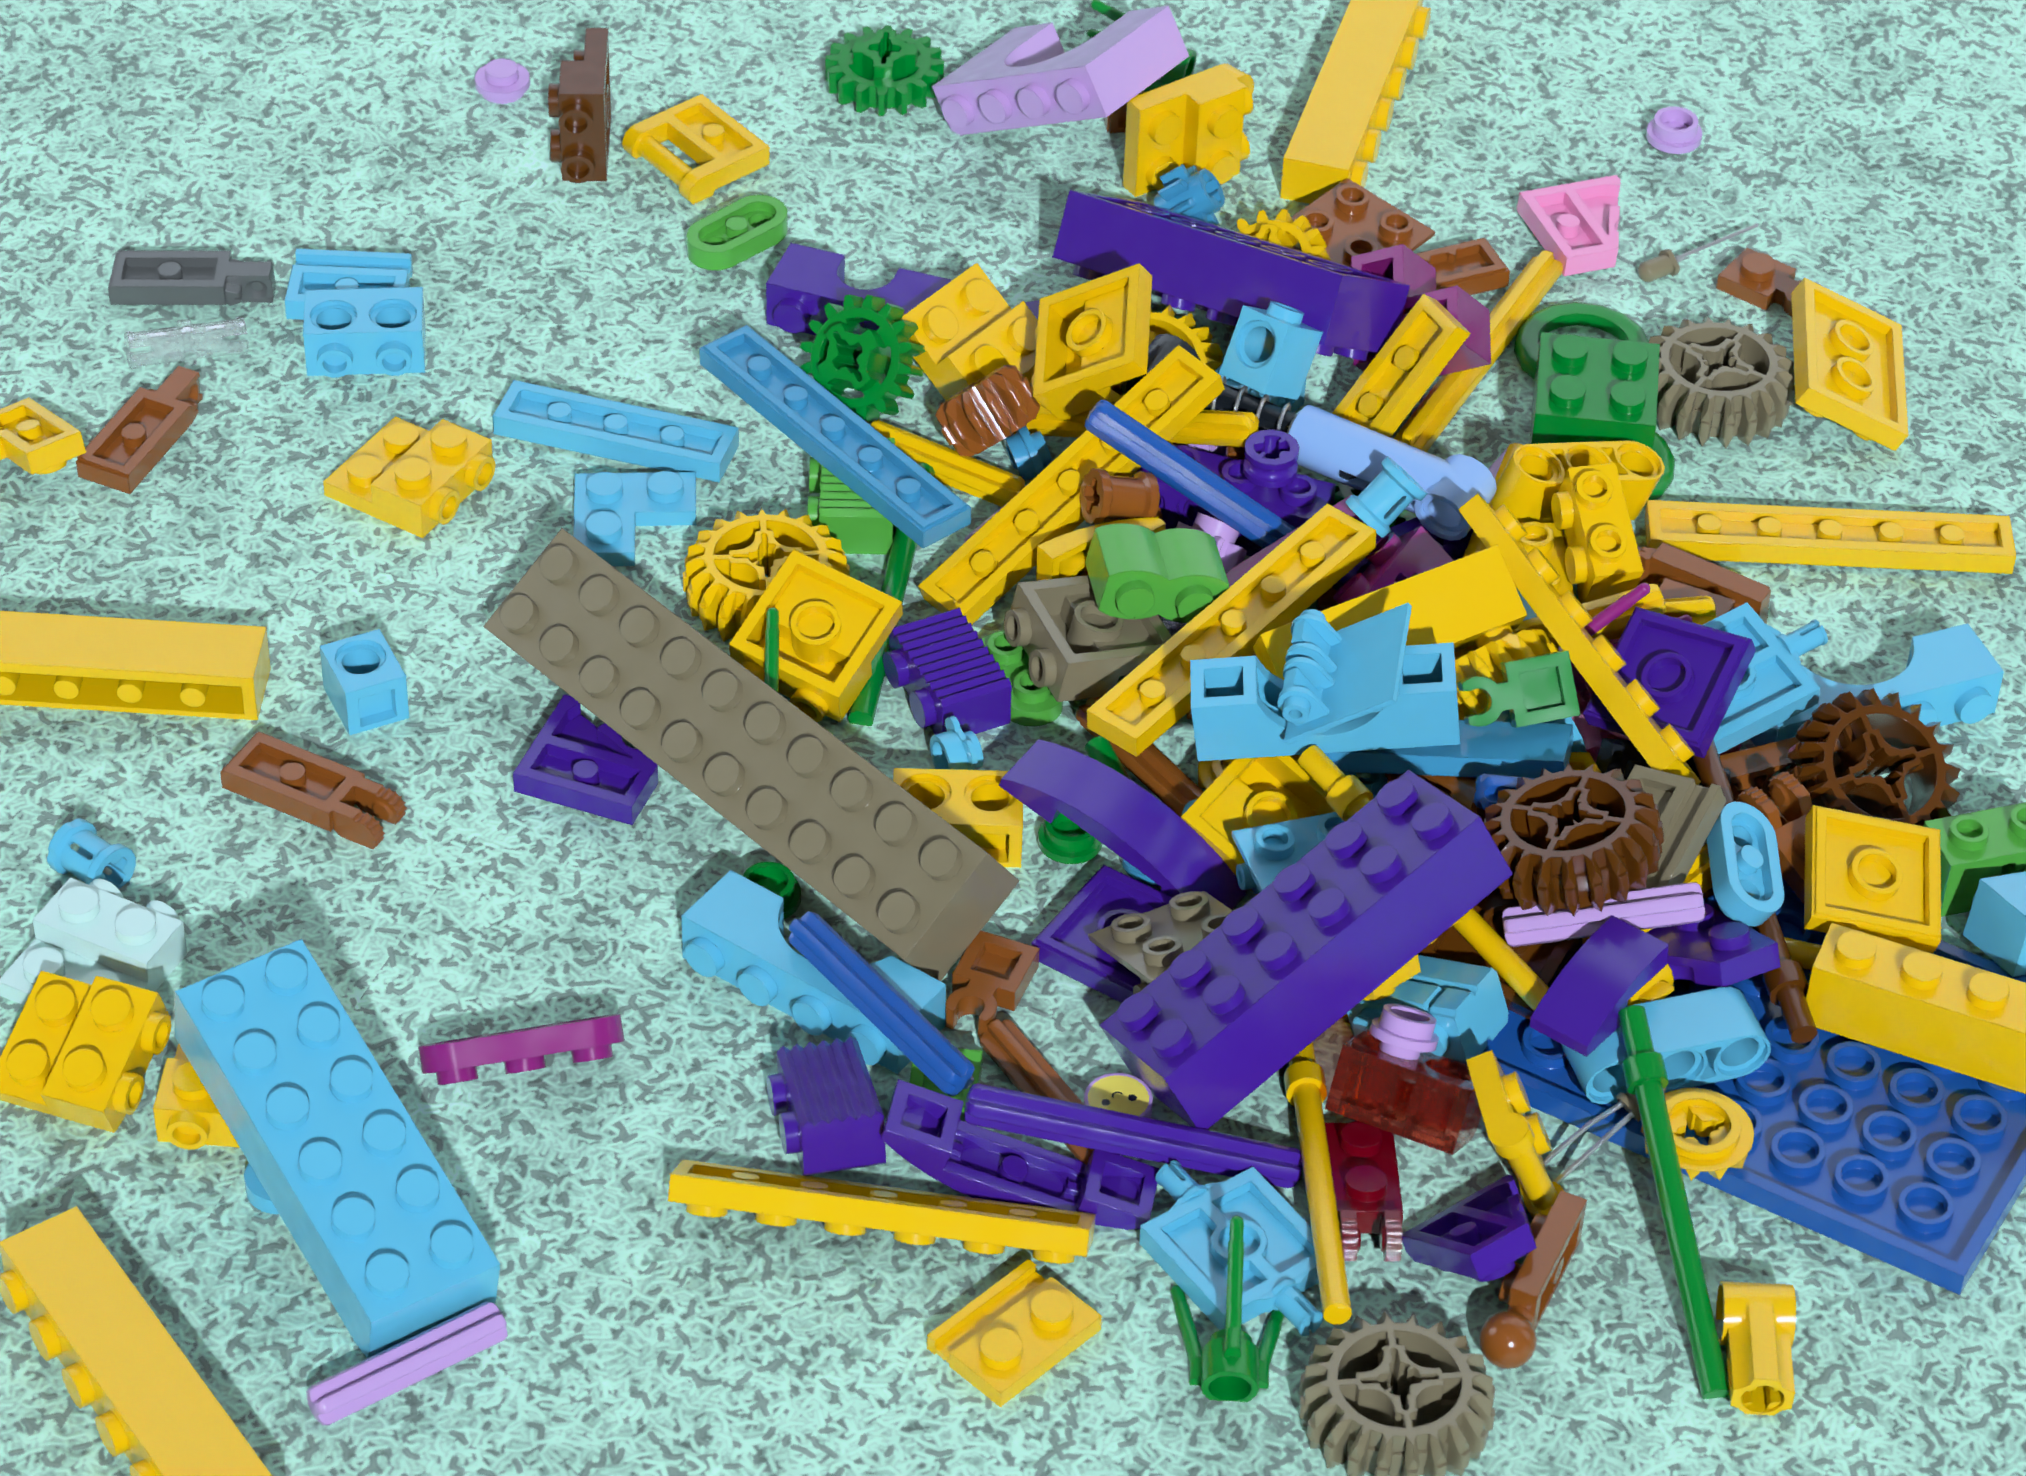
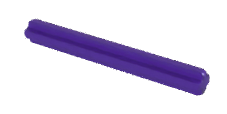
(1130, 1134)

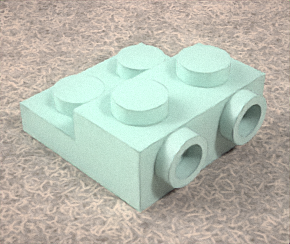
(101, 934)

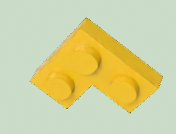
(37, 438)

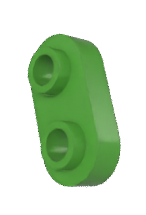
(737, 232)
(1029, 704)

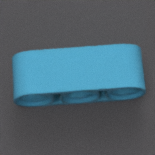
(1701, 1039)

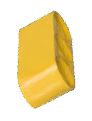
(1539, 469)

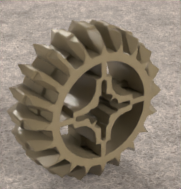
(1722, 381)
(1357, 1418)

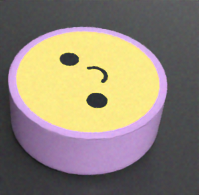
(1121, 1094)

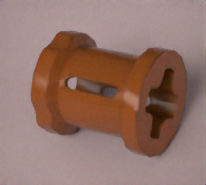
(1118, 496)

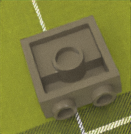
(1072, 642)

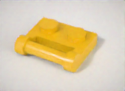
(704, 134)
(1512, 1133)

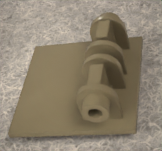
(1154, 939)

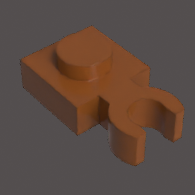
(1759, 280)
(988, 976)

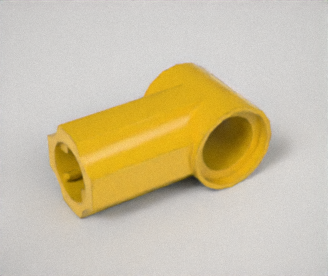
(1758, 1344)

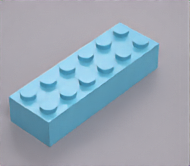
(334, 1148)

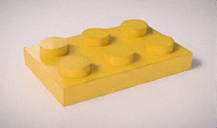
(1849, 364)

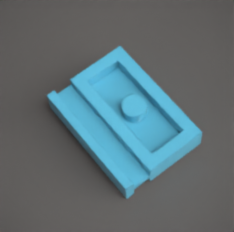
(343, 270)

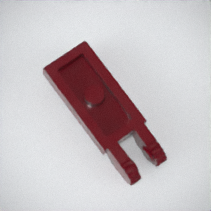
(1366, 1187)

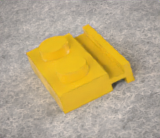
(1014, 1333)

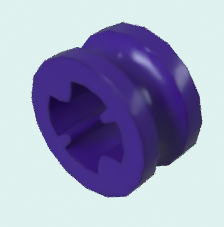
(1271, 458)

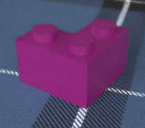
(1407, 267)

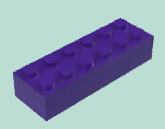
(1224, 269)
(1306, 949)

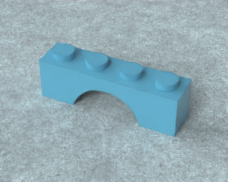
(1944, 672)
(1240, 715)
(740, 938)

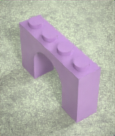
(1034, 82)

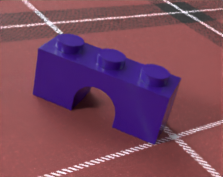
(814, 277)

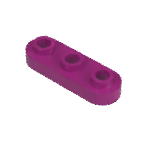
(521, 1048)

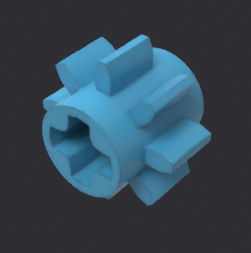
(1191, 193)

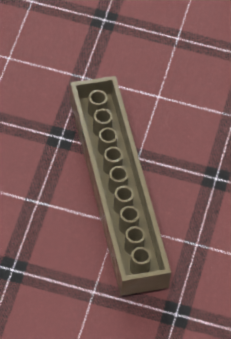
(753, 756)

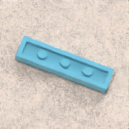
(616, 430)

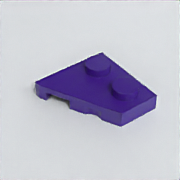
(586, 767)
(1717, 950)
(1476, 1235)

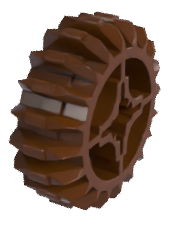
(1877, 741)
(1575, 838)

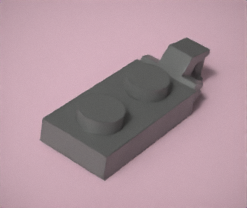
(188, 279)

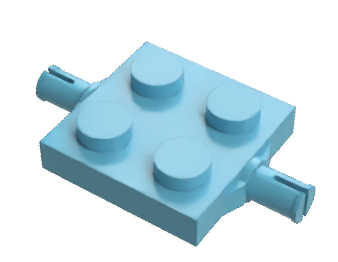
(1774, 682)
(1194, 1240)

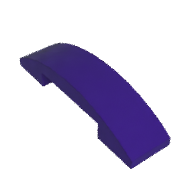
(1122, 818)
(996, 1167)

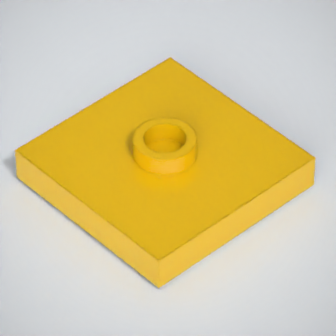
(1873, 877)

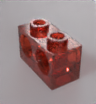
(1415, 1099)

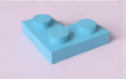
(614, 503)

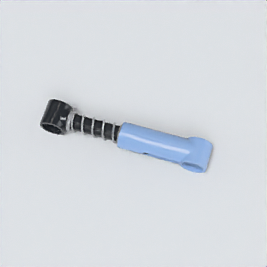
(1354, 452)

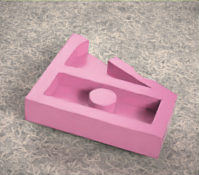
(1576, 222)

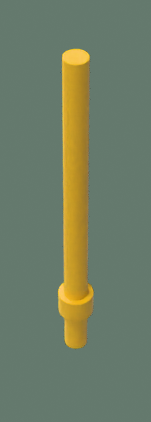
(1346, 797)
(1306, 1092)

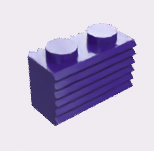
(948, 674)
(827, 1107)

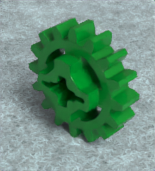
(883, 70)
(864, 358)

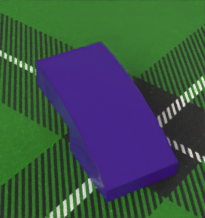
(1597, 984)

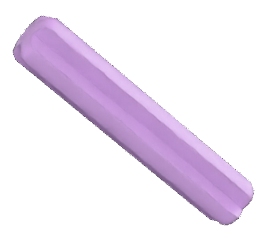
(1643, 909)
(406, 1363)

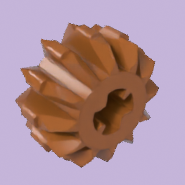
(987, 411)

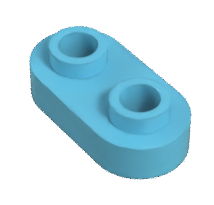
(1745, 864)

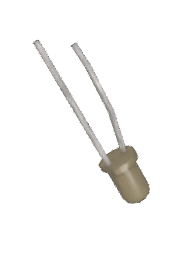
(1668, 264)
(1627, 1101)

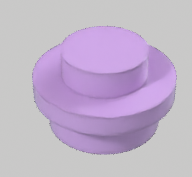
(502, 81)
(1674, 130)
(1405, 1031)

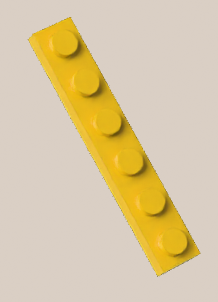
(1050, 503)
(1833, 536)
(1261, 600)
(1594, 659)
(854, 1206)

